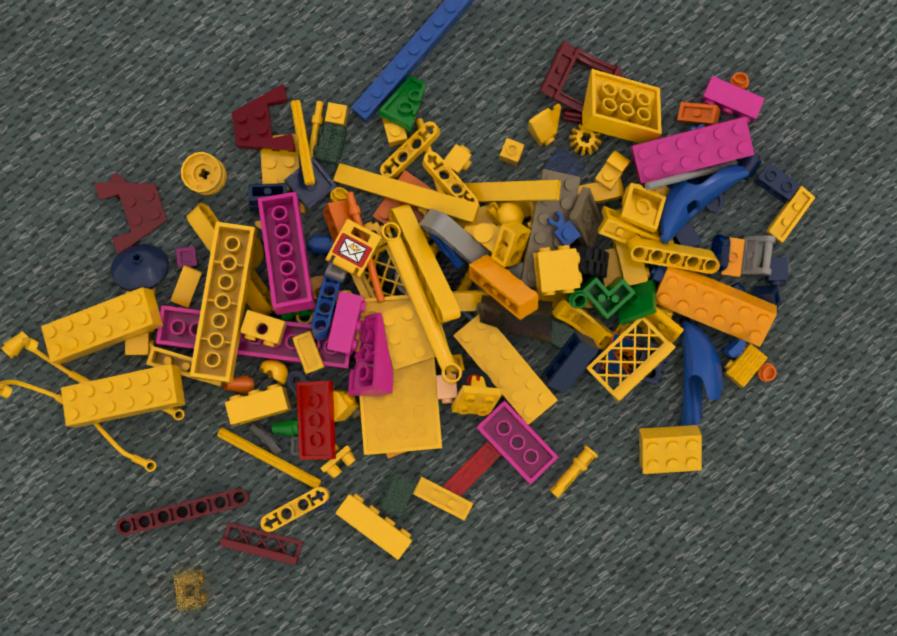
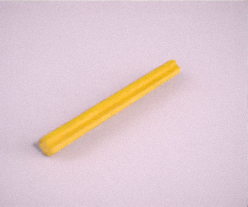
(269, 458)

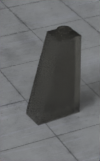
(535, 325)

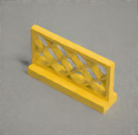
(363, 283)
(642, 371)

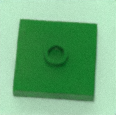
(640, 304)

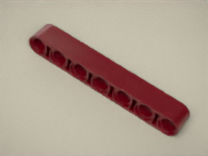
(174, 515)

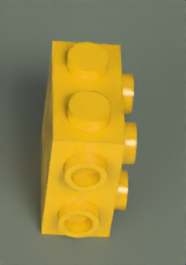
(557, 270)

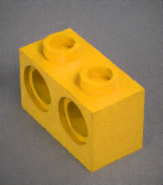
(510, 244)

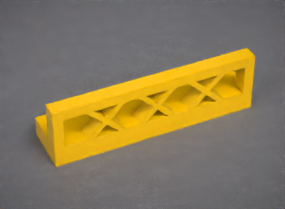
(622, 230)

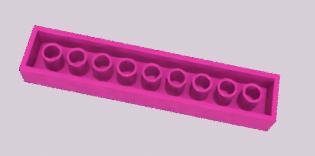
(181, 328)

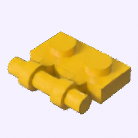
(664, 325)

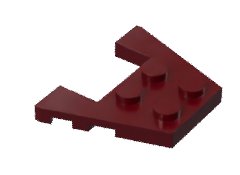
(254, 125)
(141, 207)

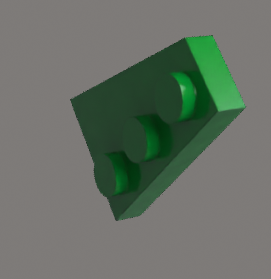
(404, 103)

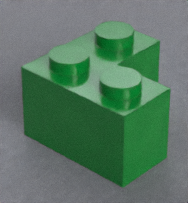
(609, 299)

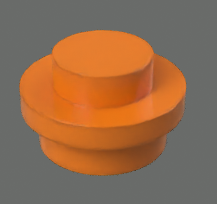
(740, 80)
(766, 372)

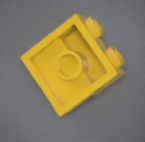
(642, 207)

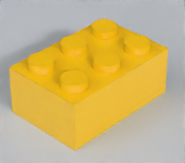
(258, 405)
(670, 449)

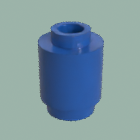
(320, 244)

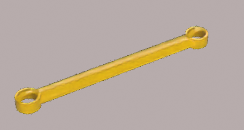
(421, 303)

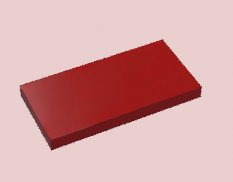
(316, 420)

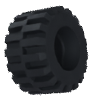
(592, 262)

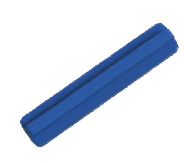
(446, 250)

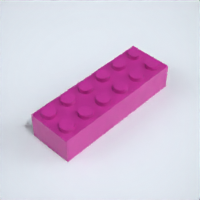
(692, 150)
(286, 253)

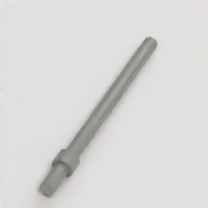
(688, 175)

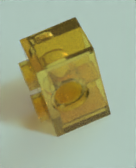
(184, 600)

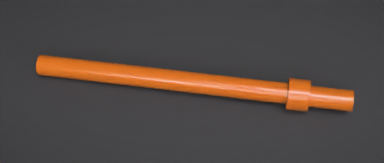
(355, 212)

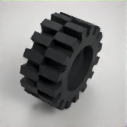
(449, 271)

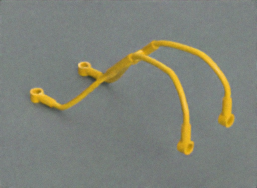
(31, 345)

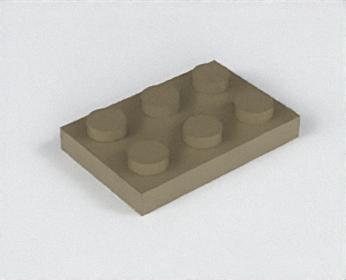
(586, 217)

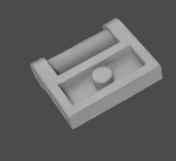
(753, 253)

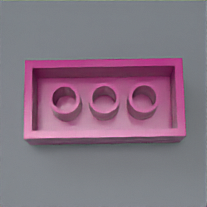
(517, 442)

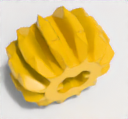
(577, 137)

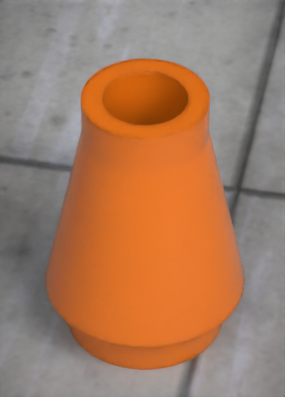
(240, 384)

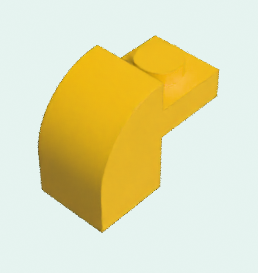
(612, 170)

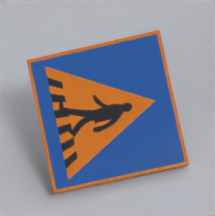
(627, 355)

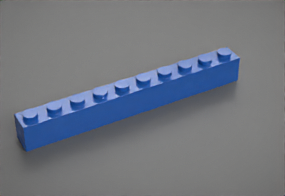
(409, 58)

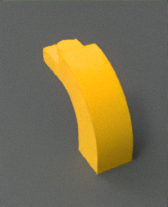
(584, 322)

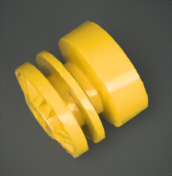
(195, 167)

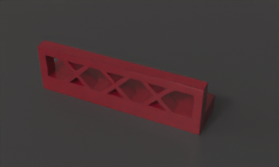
(258, 550)

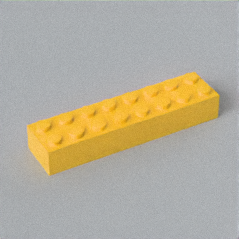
(224, 302)

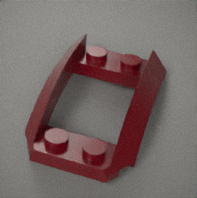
(561, 67)

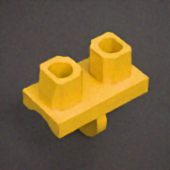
(331, 467)

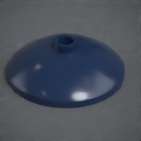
(139, 267)

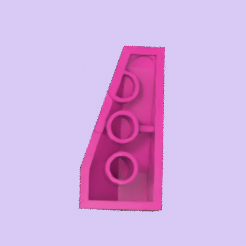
(373, 367)

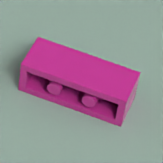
(732, 99)
(346, 323)

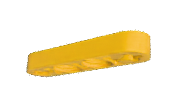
(408, 148)
(453, 179)
(295, 509)

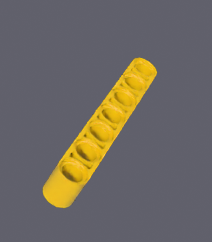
(204, 222)
(425, 264)

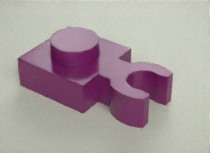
(187, 256)

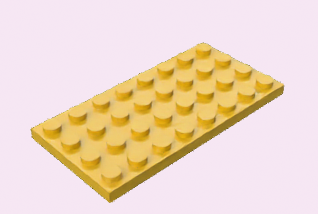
(411, 413)

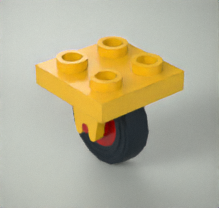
(475, 393)

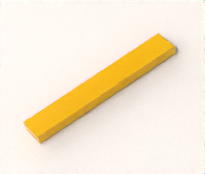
(516, 191)

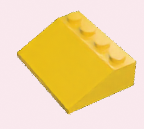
(622, 108)

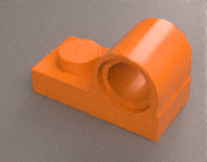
(698, 113)

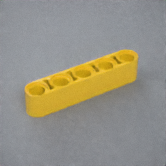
(665, 251)

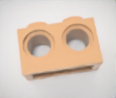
(445, 391)

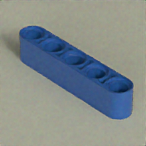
(325, 302)

